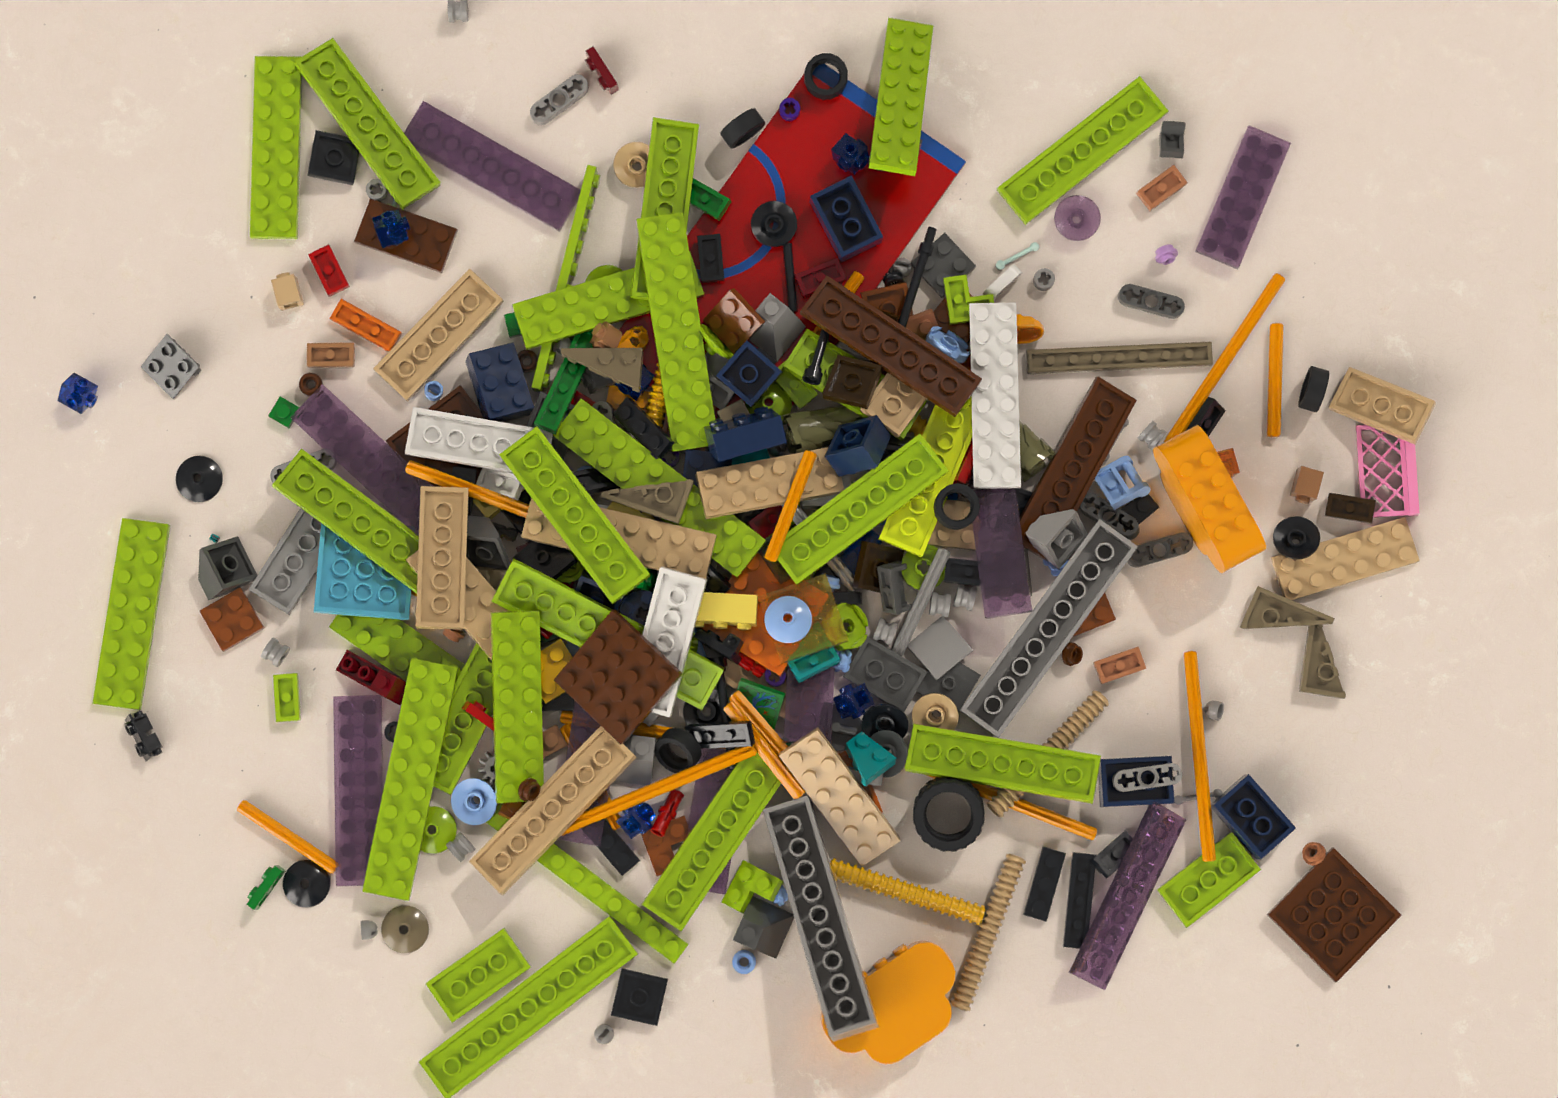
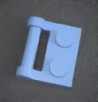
(1114, 486)

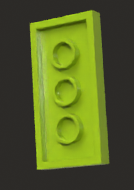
(1206, 884)
(478, 975)

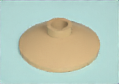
(625, 159)
(930, 702)

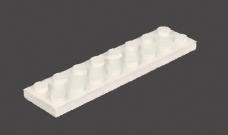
(996, 397)

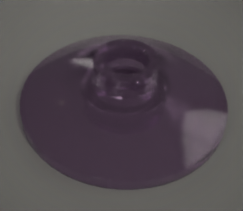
(1082, 208)

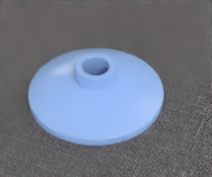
(788, 631)
(466, 808)

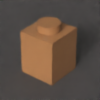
(1306, 484)

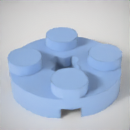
(948, 343)

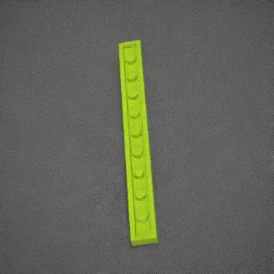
(569, 267)
(606, 898)

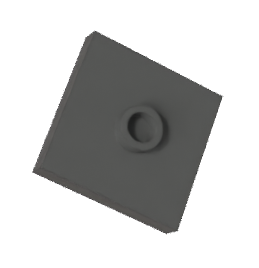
(954, 684)

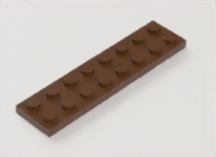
(890, 345)
(1078, 454)

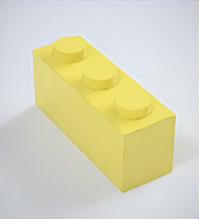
(728, 609)

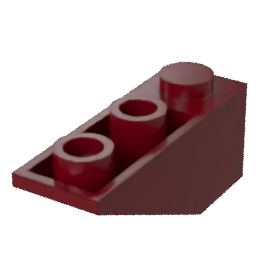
(372, 677)

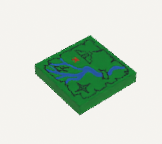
(764, 699)

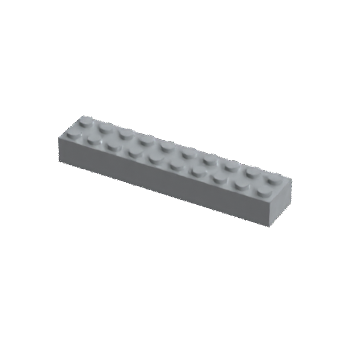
(1048, 628)
(820, 919)

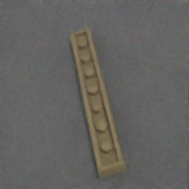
(1119, 357)

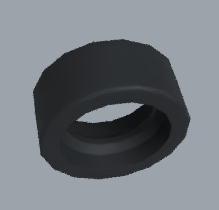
(826, 58)
(742, 128)
(1313, 389)
(956, 524)
(686, 742)

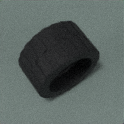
(942, 841)

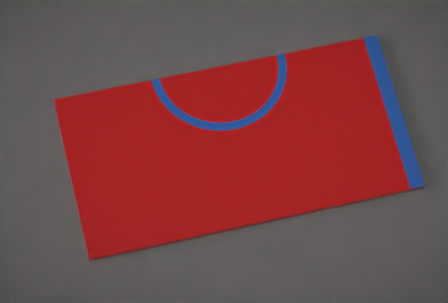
(788, 167)

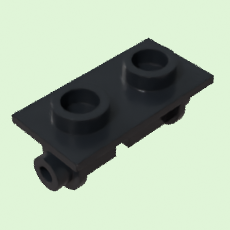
(145, 744)

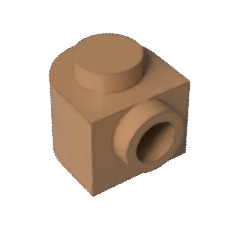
(605, 336)

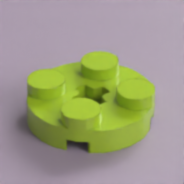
(913, 576)
(857, 626)

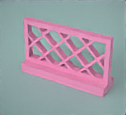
(1408, 470)

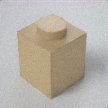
(287, 291)

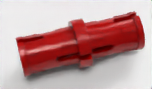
(667, 812)

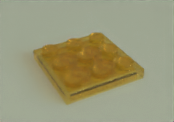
(826, 627)

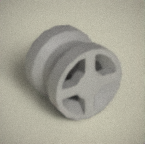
(458, 10)
(1152, 435)
(965, 597)
(940, 604)
(885, 631)
(275, 652)
(460, 846)

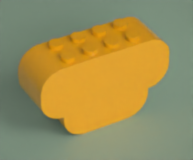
(1208, 499)
(907, 1002)

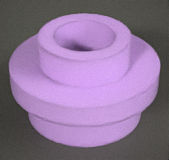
(1166, 254)

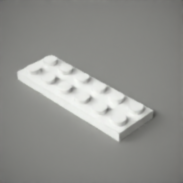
(462, 438)
(672, 622)

